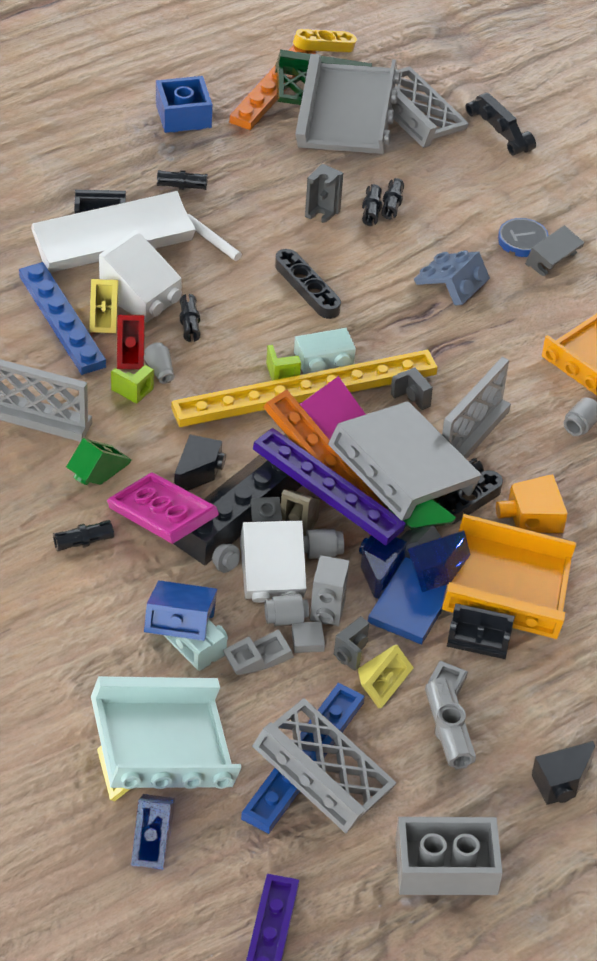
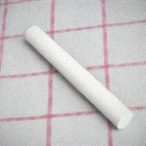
(215, 239)

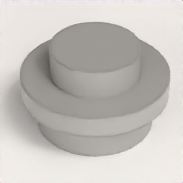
(226, 557)

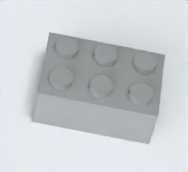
(448, 856)

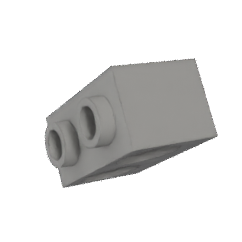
(329, 590)

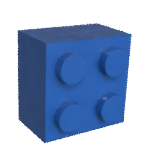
(183, 104)

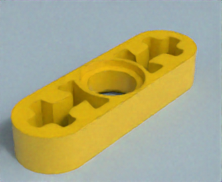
(324, 40)

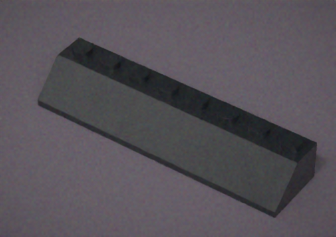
(233, 501)

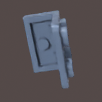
(460, 271)

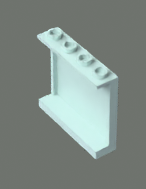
(162, 733)

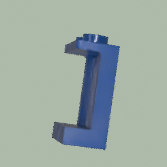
(180, 610)

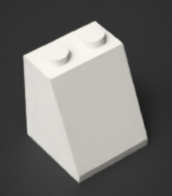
(144, 277)
(272, 559)

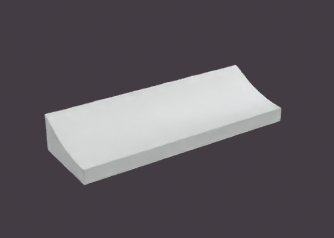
(84, 235)

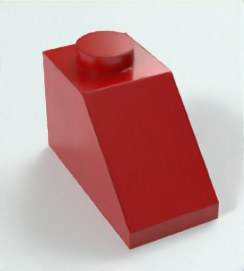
(130, 341)

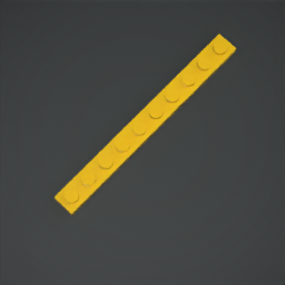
(254, 397)

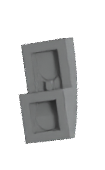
(258, 655)

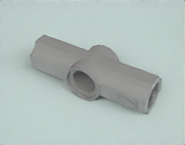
(450, 723)

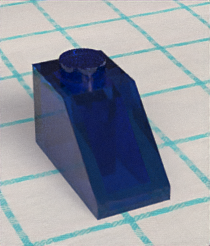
(439, 560)
(381, 562)
(152, 831)

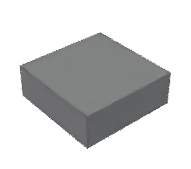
(308, 637)
(451, 673)

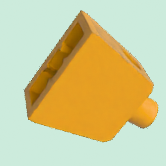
(535, 506)

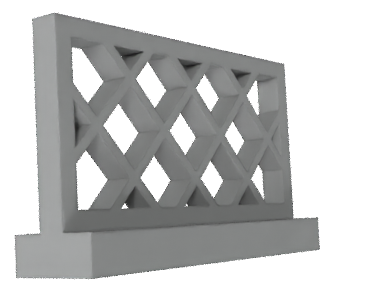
(413, 121)
(478, 411)
(41, 416)
(311, 775)

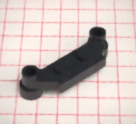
(503, 123)

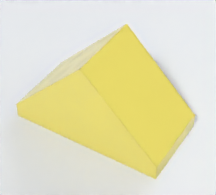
(103, 306)

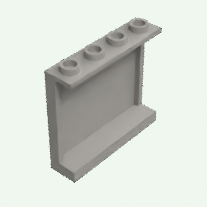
(347, 107)
(402, 457)

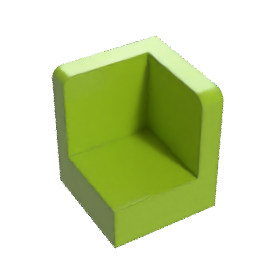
(282, 367)
(131, 385)

